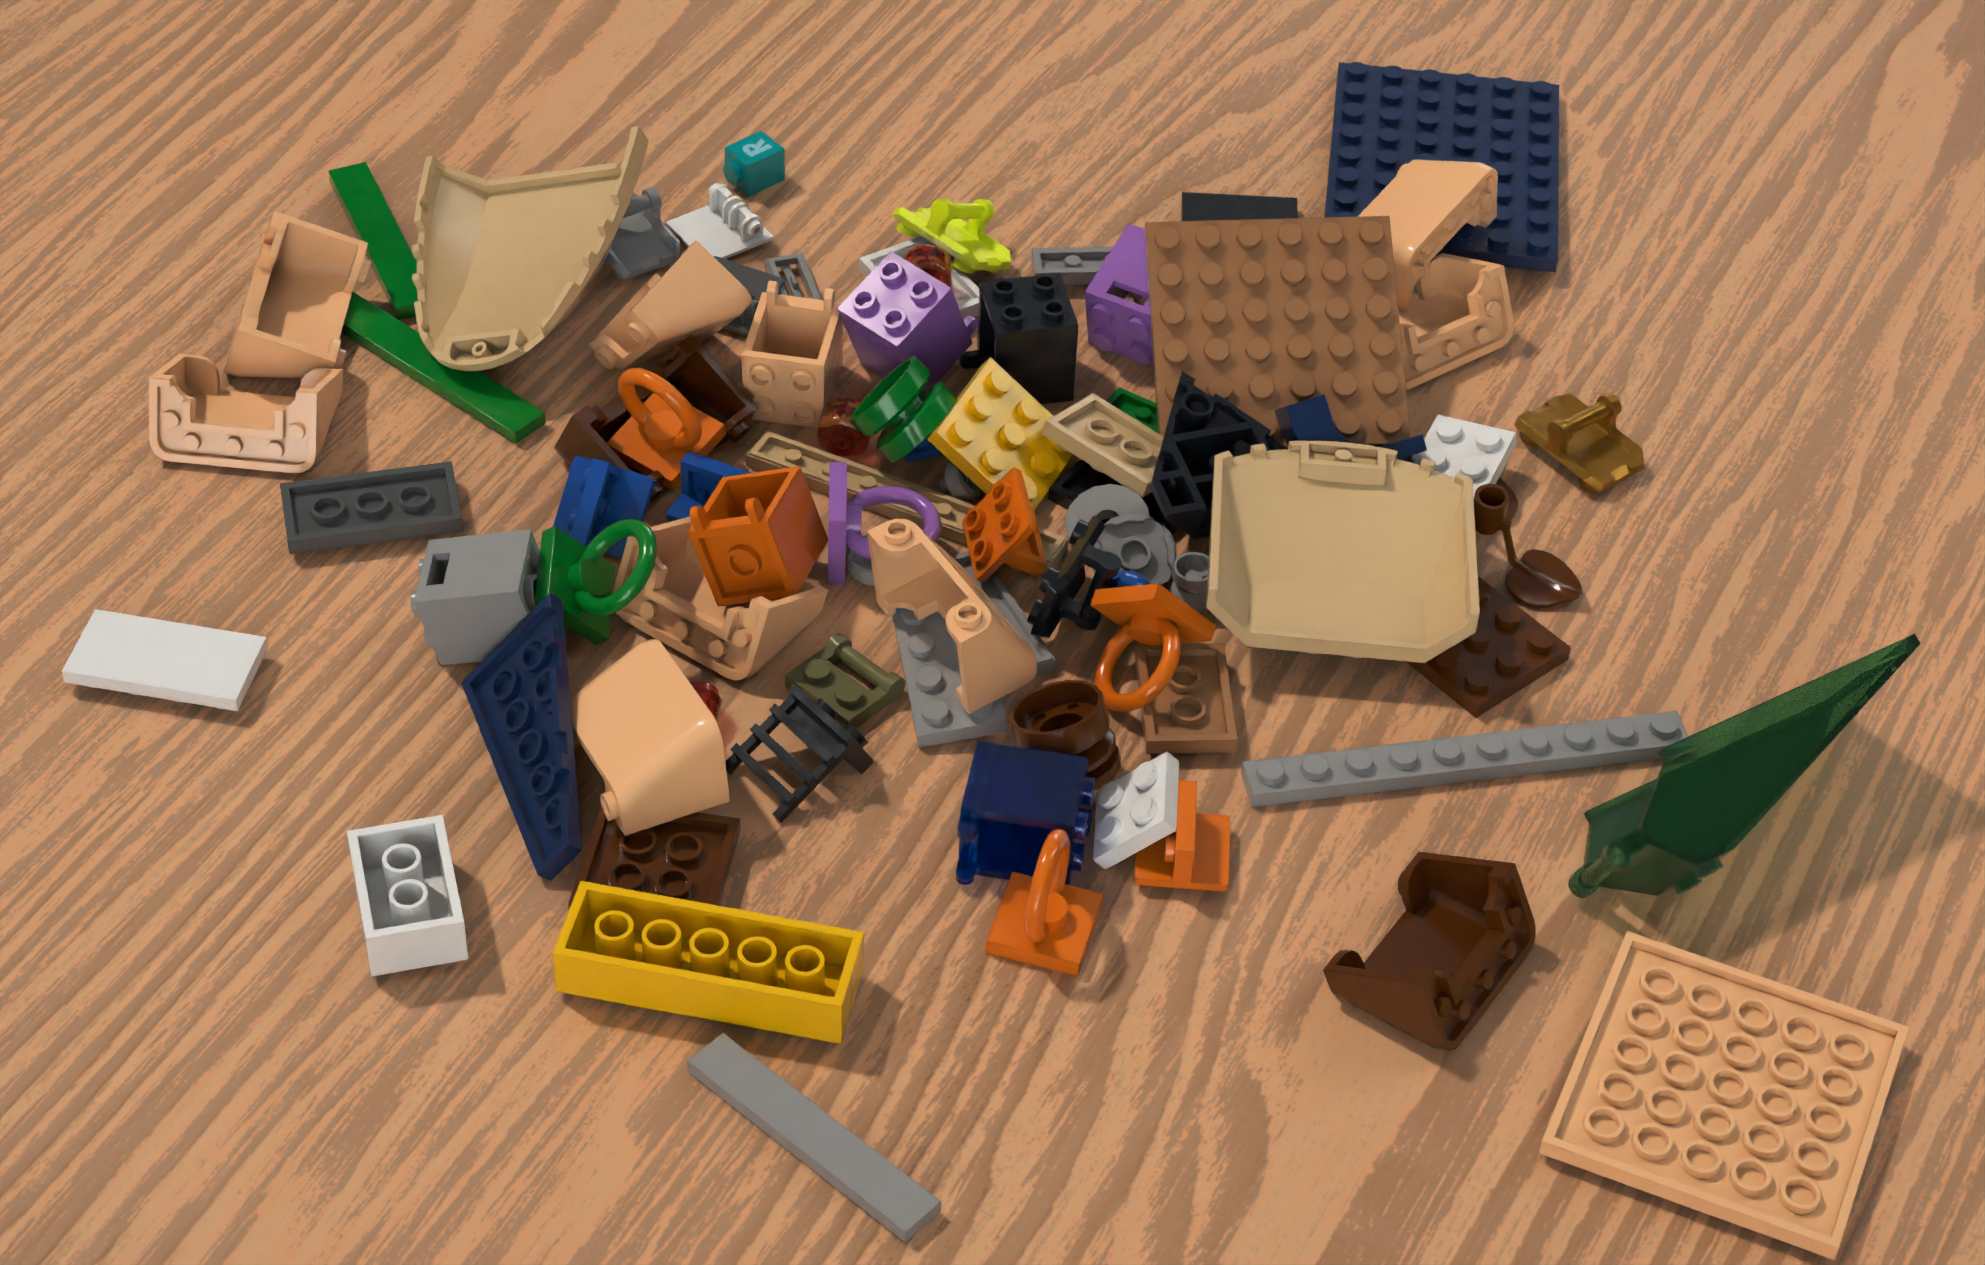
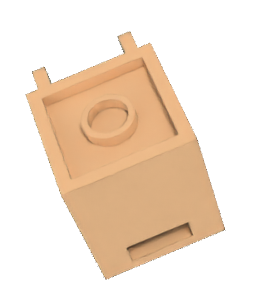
(792, 357)

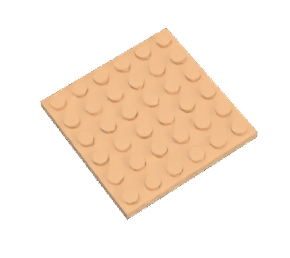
(1727, 1093)

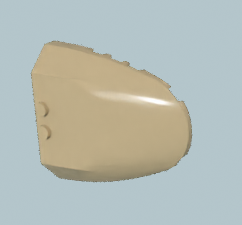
(512, 253)

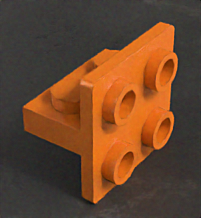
(1004, 530)
(1192, 855)

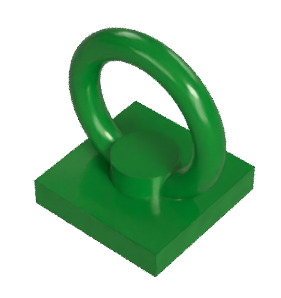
(587, 580)

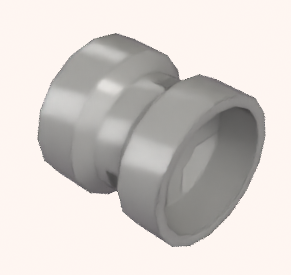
(1191, 579)

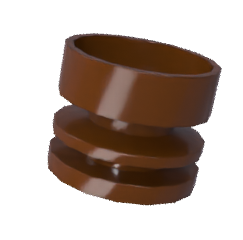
(1068, 720)

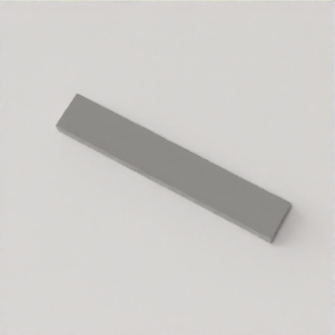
(814, 1137)

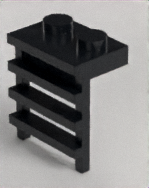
(818, 729)

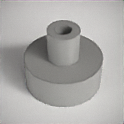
(958, 484)

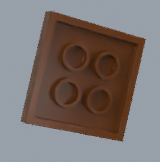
(1497, 659)
(674, 859)

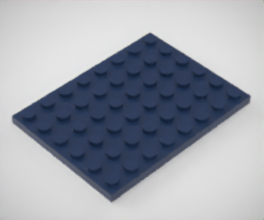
(1407, 115)

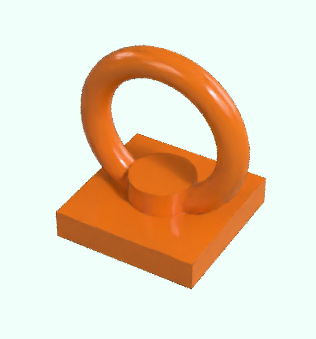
(661, 428)
(1152, 618)
(1043, 917)

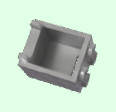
(475, 592)

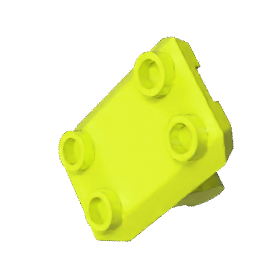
(963, 240)

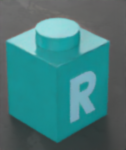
(754, 163)

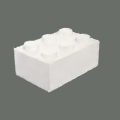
(407, 895)

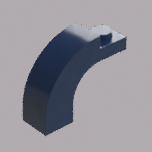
(1313, 422)

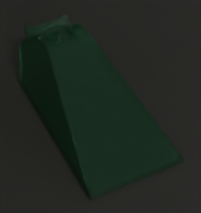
(1723, 783)

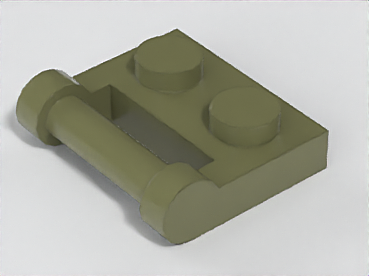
(848, 698)

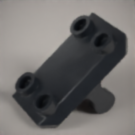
(1064, 583)

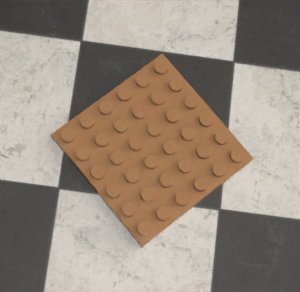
(1280, 318)

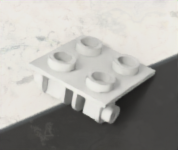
(722, 226)

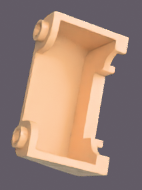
(1427, 208)
(689, 299)
(296, 301)
(1458, 317)
(238, 429)
(924, 578)
(684, 615)
(650, 740)

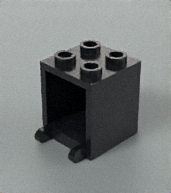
(1029, 333)

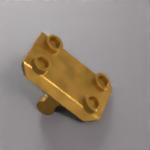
(1584, 439)

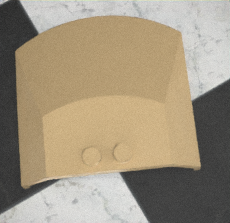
(1342, 552)

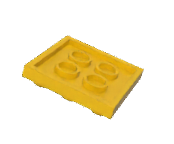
(1000, 429)

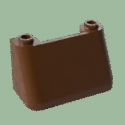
(692, 374)
(1447, 952)

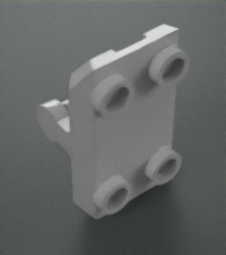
(642, 238)

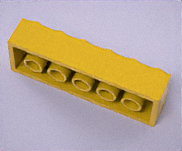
(709, 962)

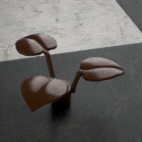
(1539, 576)

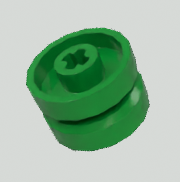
(903, 409)

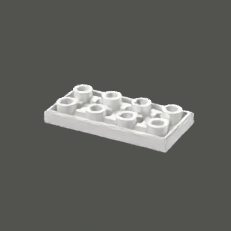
(165, 660)

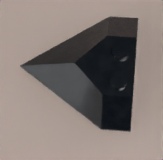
(1193, 436)

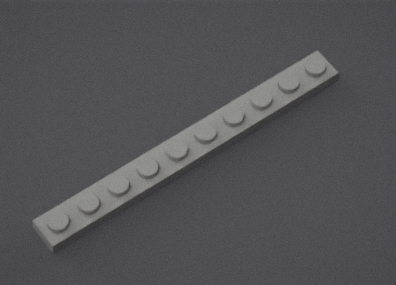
(1459, 759)

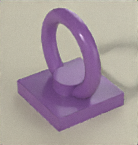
(846, 517)

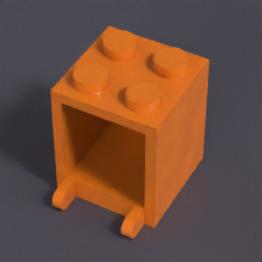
(757, 535)

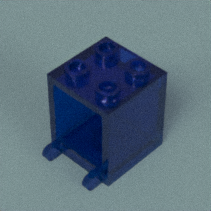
(1013, 806)

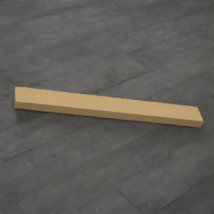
(779, 452)

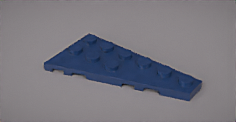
(527, 726)

